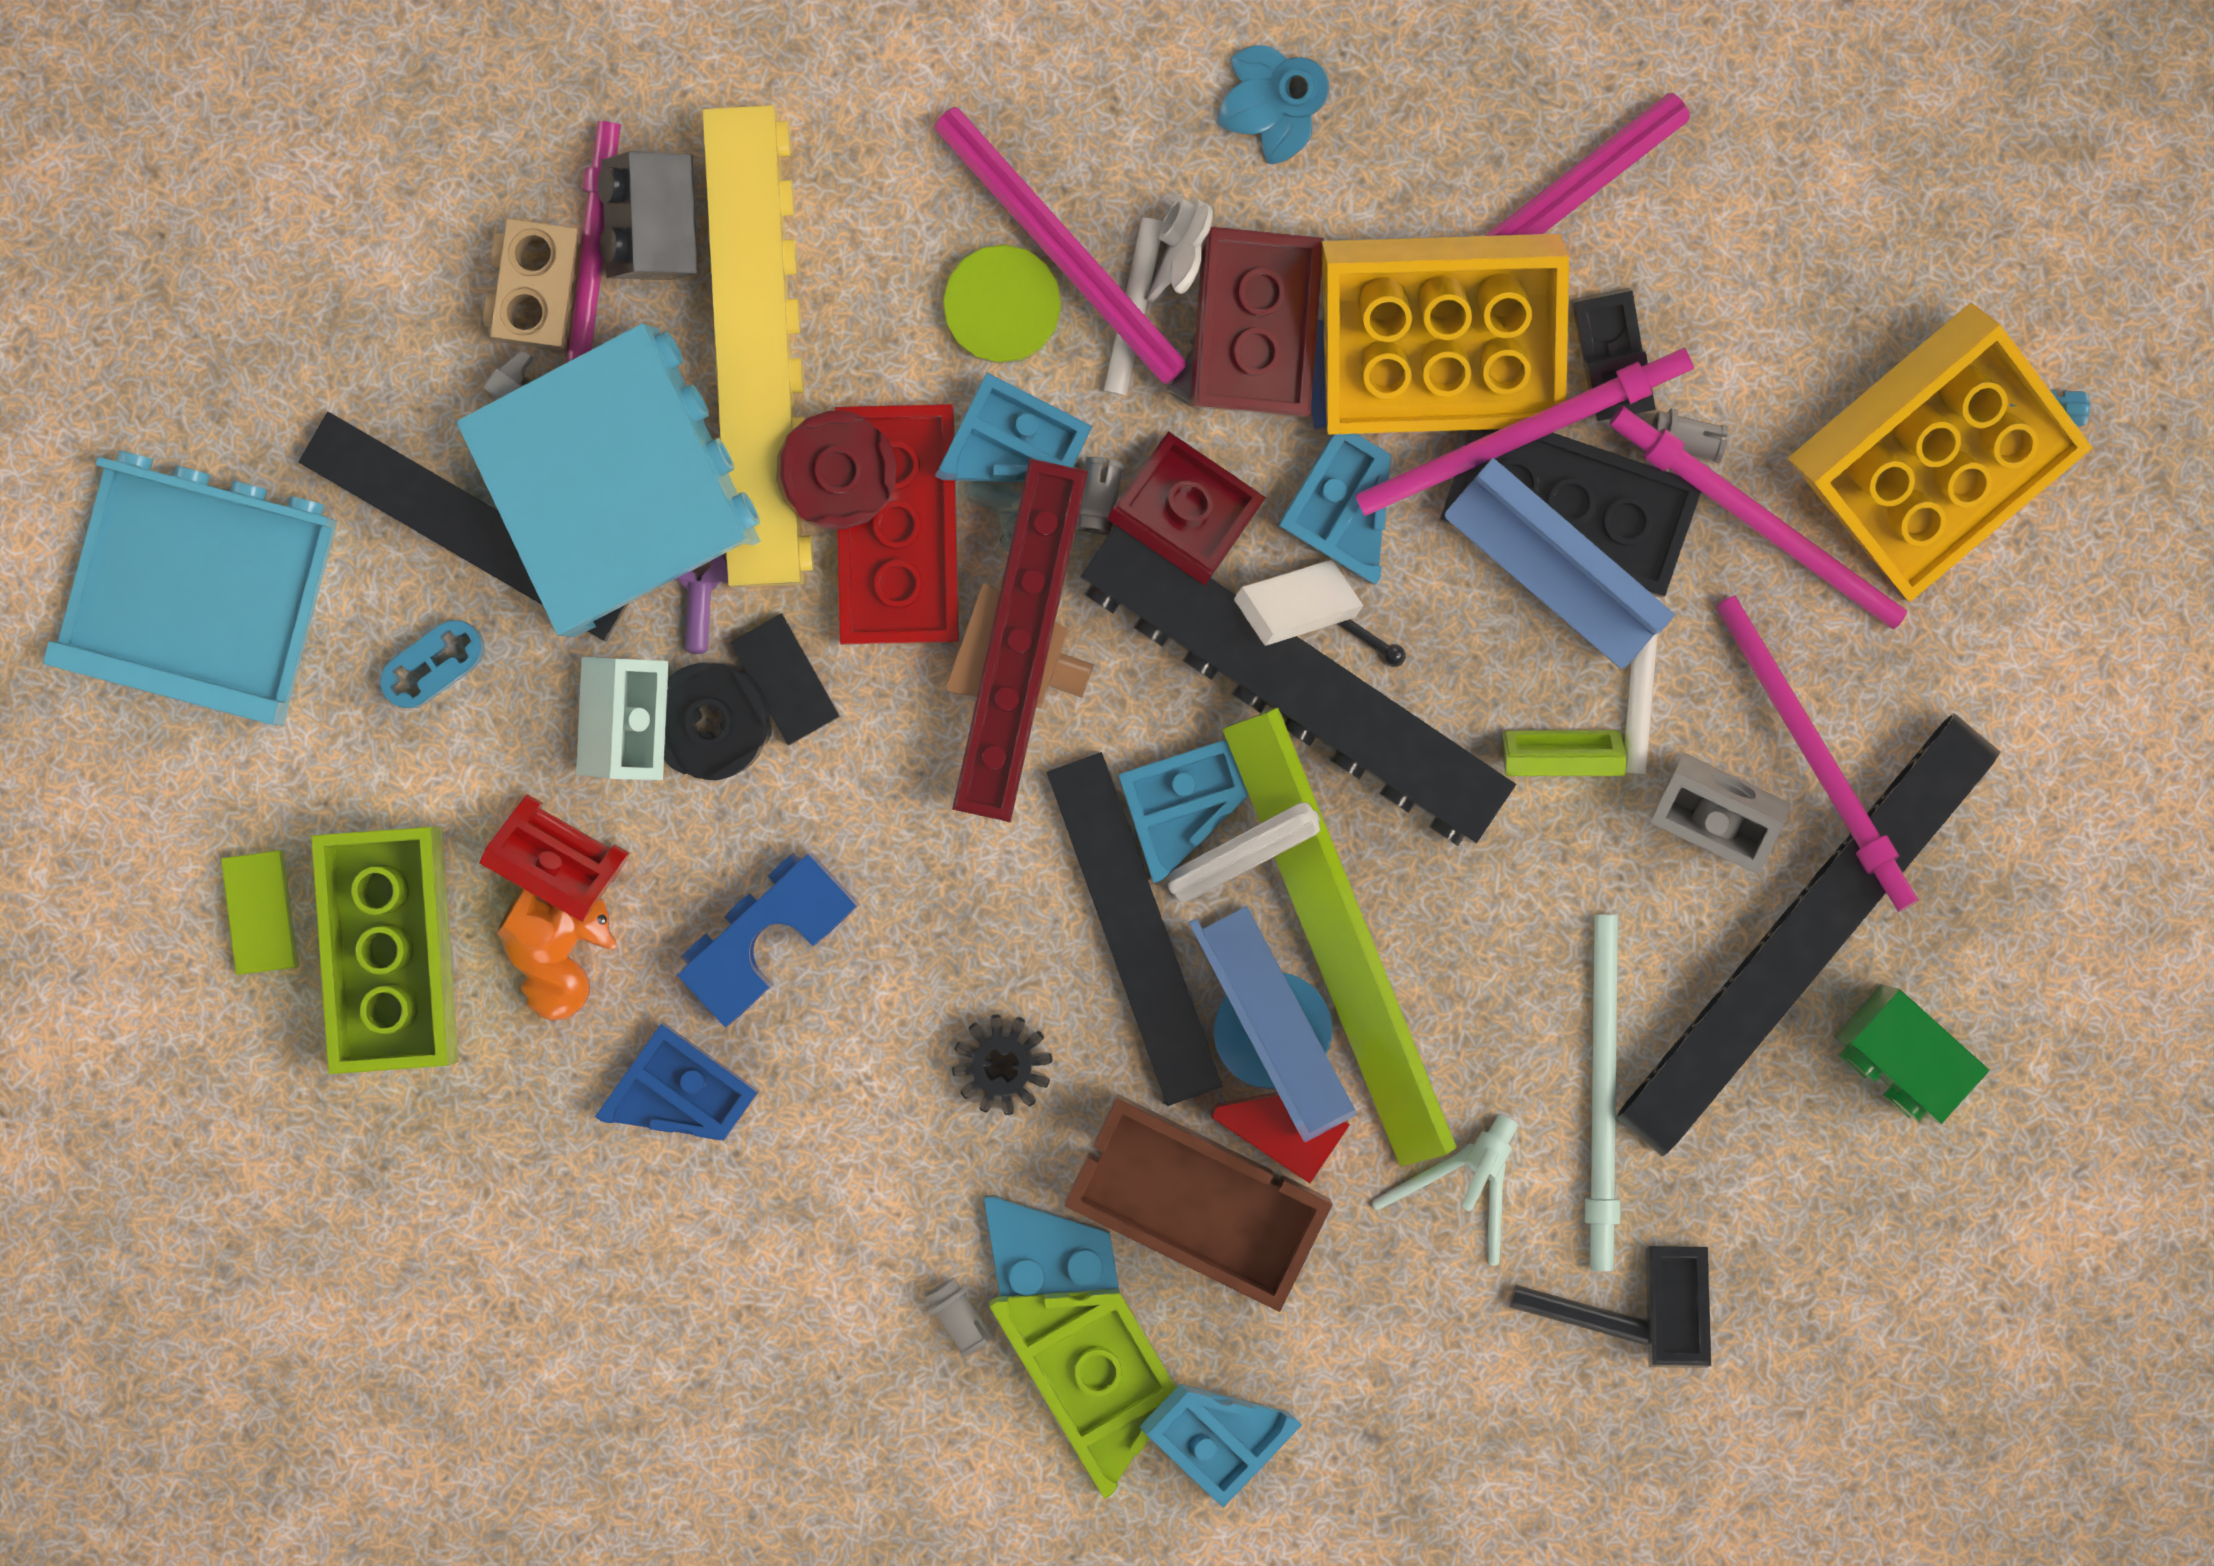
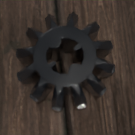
(1000, 1084)

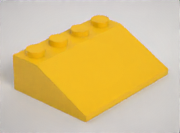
(1443, 332)
(1938, 453)

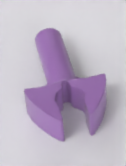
(699, 603)

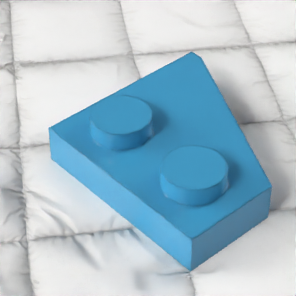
(1006, 430)
(1327, 511)
(1181, 802)
(1047, 1252)
(1218, 1437)

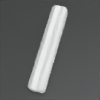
(1244, 852)

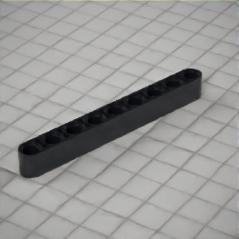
(1803, 939)

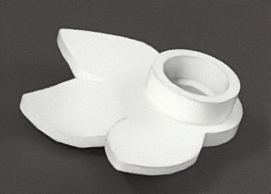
(1183, 231)

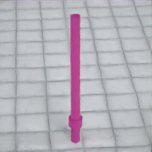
(590, 256)
(1632, 384)
(1667, 452)
(1875, 852)

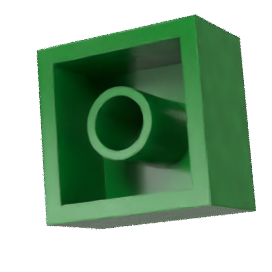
(1910, 1054)

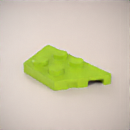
(1091, 1371)

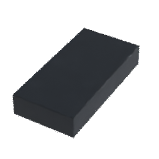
(786, 678)
(1678, 1307)

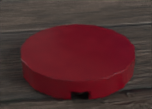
(836, 470)

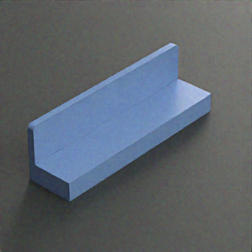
(1558, 564)
(1275, 1023)

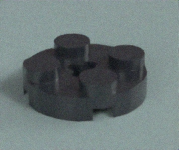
(743, 729)

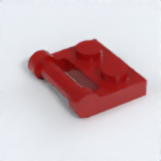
(553, 859)

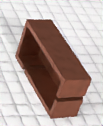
(1198, 1203)

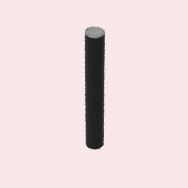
(1579, 1314)

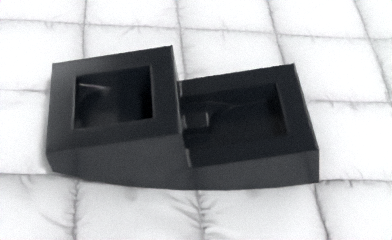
(1610, 342)

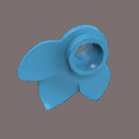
(1266, 105)

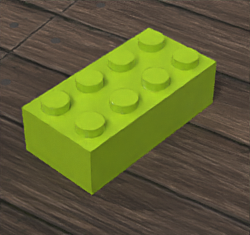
(385, 950)

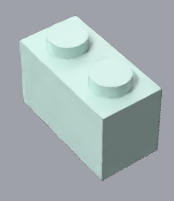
(622, 718)

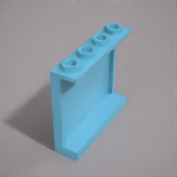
(609, 478)
(194, 589)

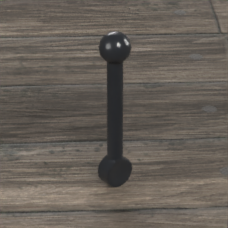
(1392, 654)

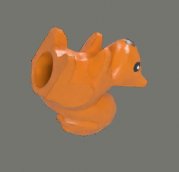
(539, 945)

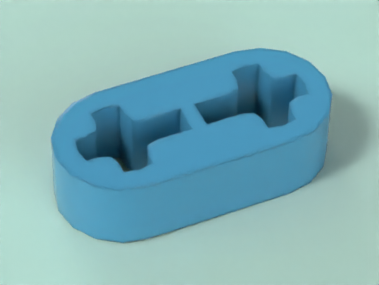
(423, 653)

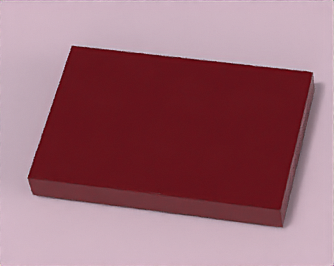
(1256, 322)

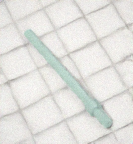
(1602, 1208)

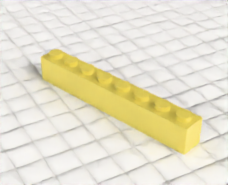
(755, 329)

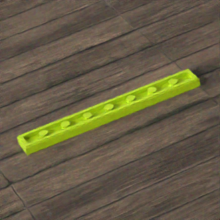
(1342, 946)

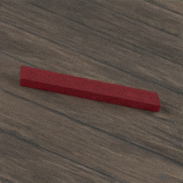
(1020, 640)

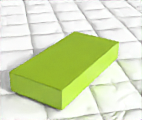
(1563, 753)
(259, 912)

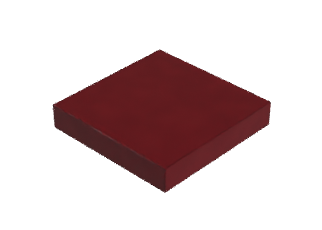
(1186, 508)

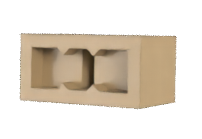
(551, 286)

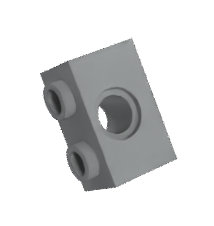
(1720, 813)

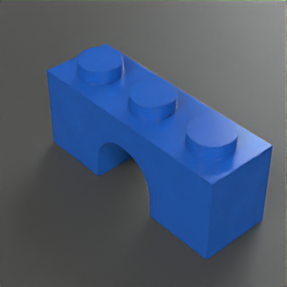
(725, 969)

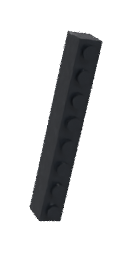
(1305, 685)

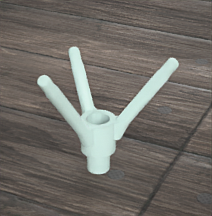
(1488, 1161)

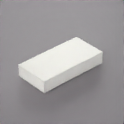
(1298, 602)

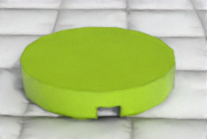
(1002, 304)

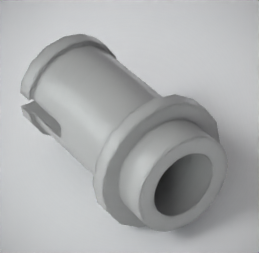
(1699, 437)
(1099, 497)
(958, 1316)

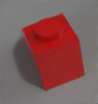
(1268, 1127)

